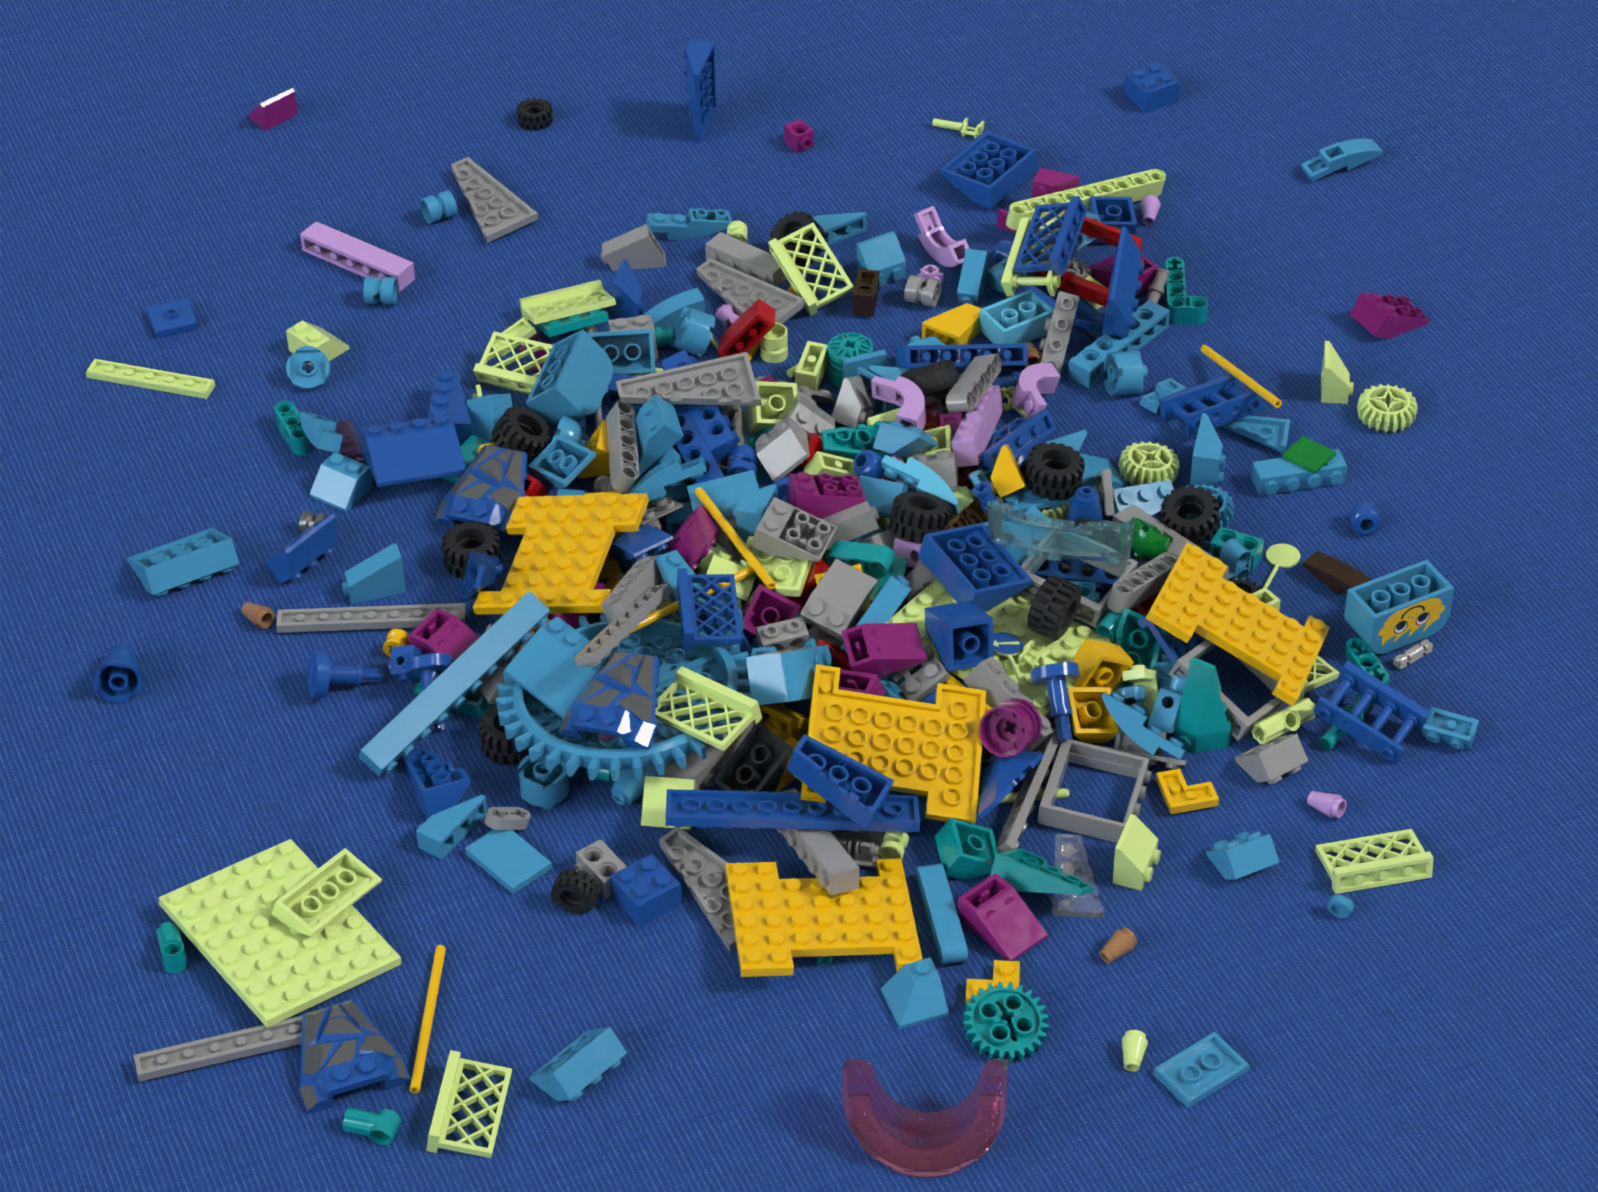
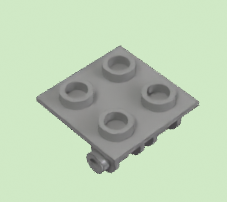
(658, 510)
(861, 845)

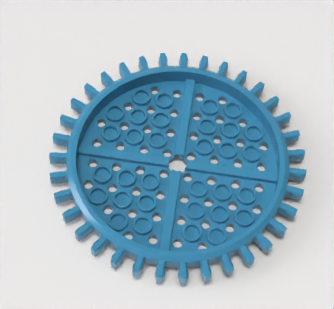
(539, 726)

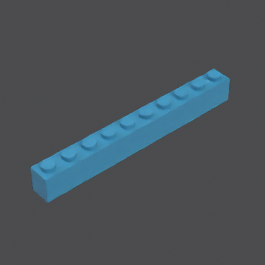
(454, 684)

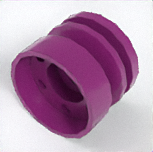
(1001, 736)

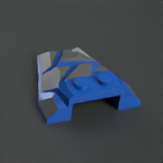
(487, 490)
(618, 701)
(345, 1053)

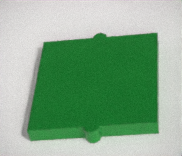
(1309, 454)

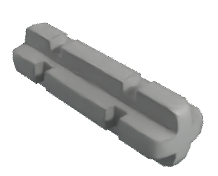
(1412, 654)

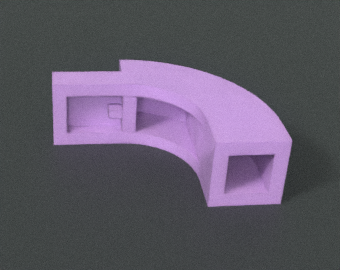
(937, 241)
(1033, 382)
(905, 395)

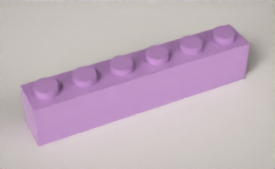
(356, 255)
(977, 428)

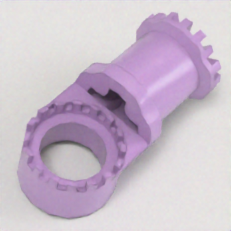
(726, 315)

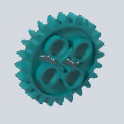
(1027, 1015)

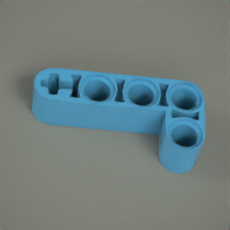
(1237, 559)

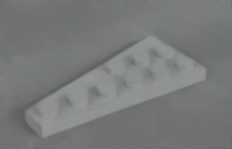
(492, 204)
(744, 290)
(709, 382)
(705, 879)

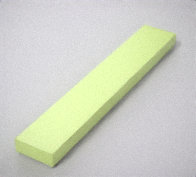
(150, 378)

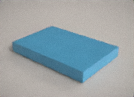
(508, 859)
(1201, 1069)

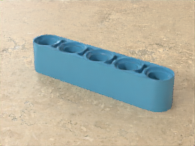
(941, 914)

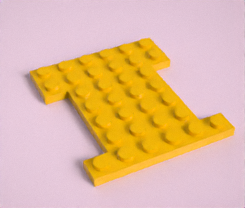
(563, 550)
(1205, 603)
(915, 743)
(801, 919)

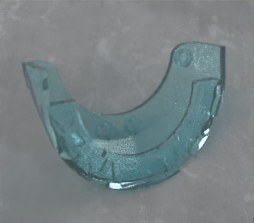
(1057, 537)

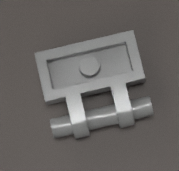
(924, 680)

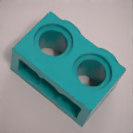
(1251, 543)

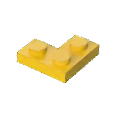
(1185, 798)
(1003, 971)

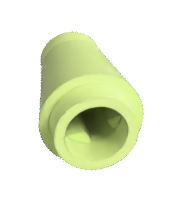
(1133, 1047)

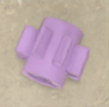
(931, 272)

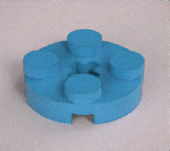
(317, 377)

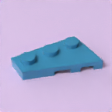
(1024, 499)
(668, 565)

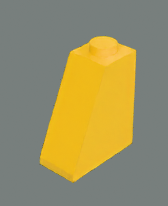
(955, 326)

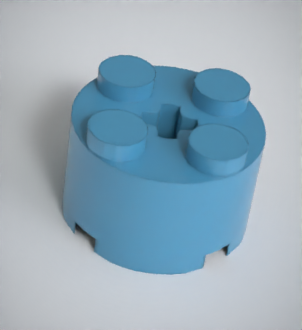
(694, 331)
(1124, 373)
(542, 786)

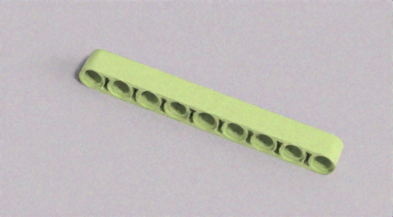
(1133, 185)

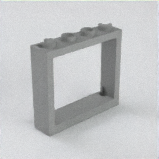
(1088, 611)
(1233, 713)
(1098, 758)

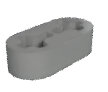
(507, 818)

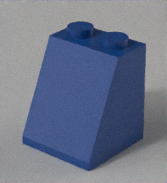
(960, 634)

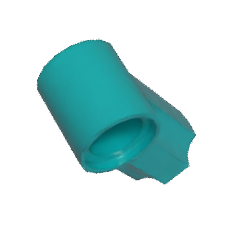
(171, 948)
(378, 1126)

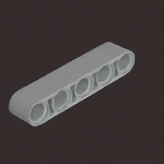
(973, 383)
(622, 446)
(1141, 583)
(633, 584)

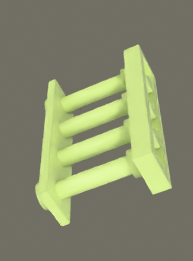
(1012, 280)

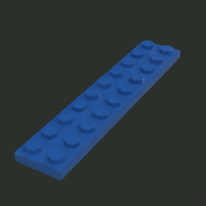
(780, 811)

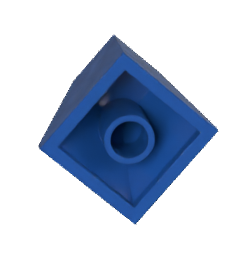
(627, 293)

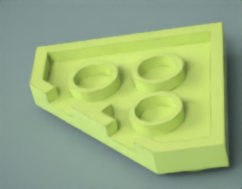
(786, 572)

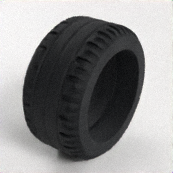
(934, 377)

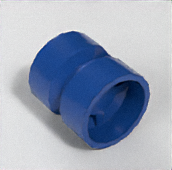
(743, 460)

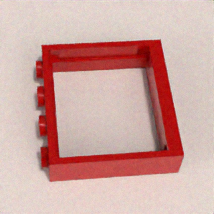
(1083, 287)

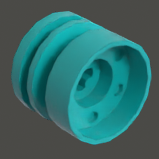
(842, 347)

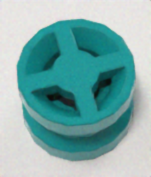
(664, 336)

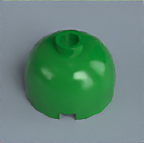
(1148, 540)

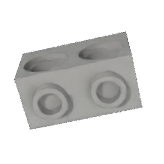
(783, 634)
(600, 863)

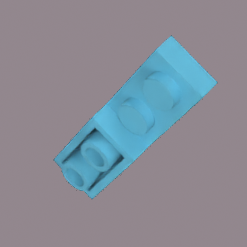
(920, 477)

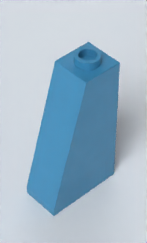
(886, 602)

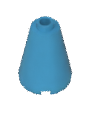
(629, 789)

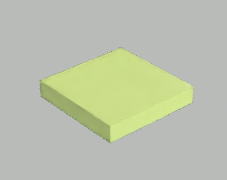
(655, 799)

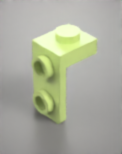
(1143, 677)

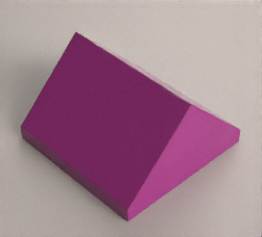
(275, 110)
(767, 608)

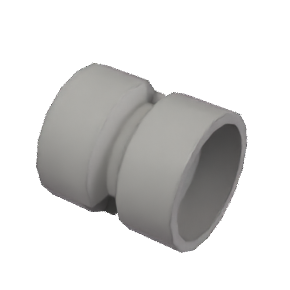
(922, 291)

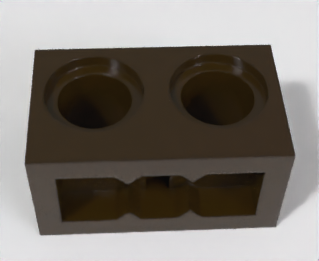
(866, 292)

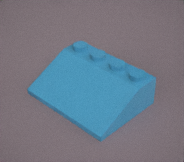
(184, 561)
(549, 668)

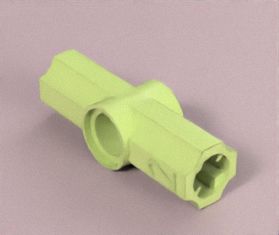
(1283, 721)

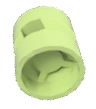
(774, 344)

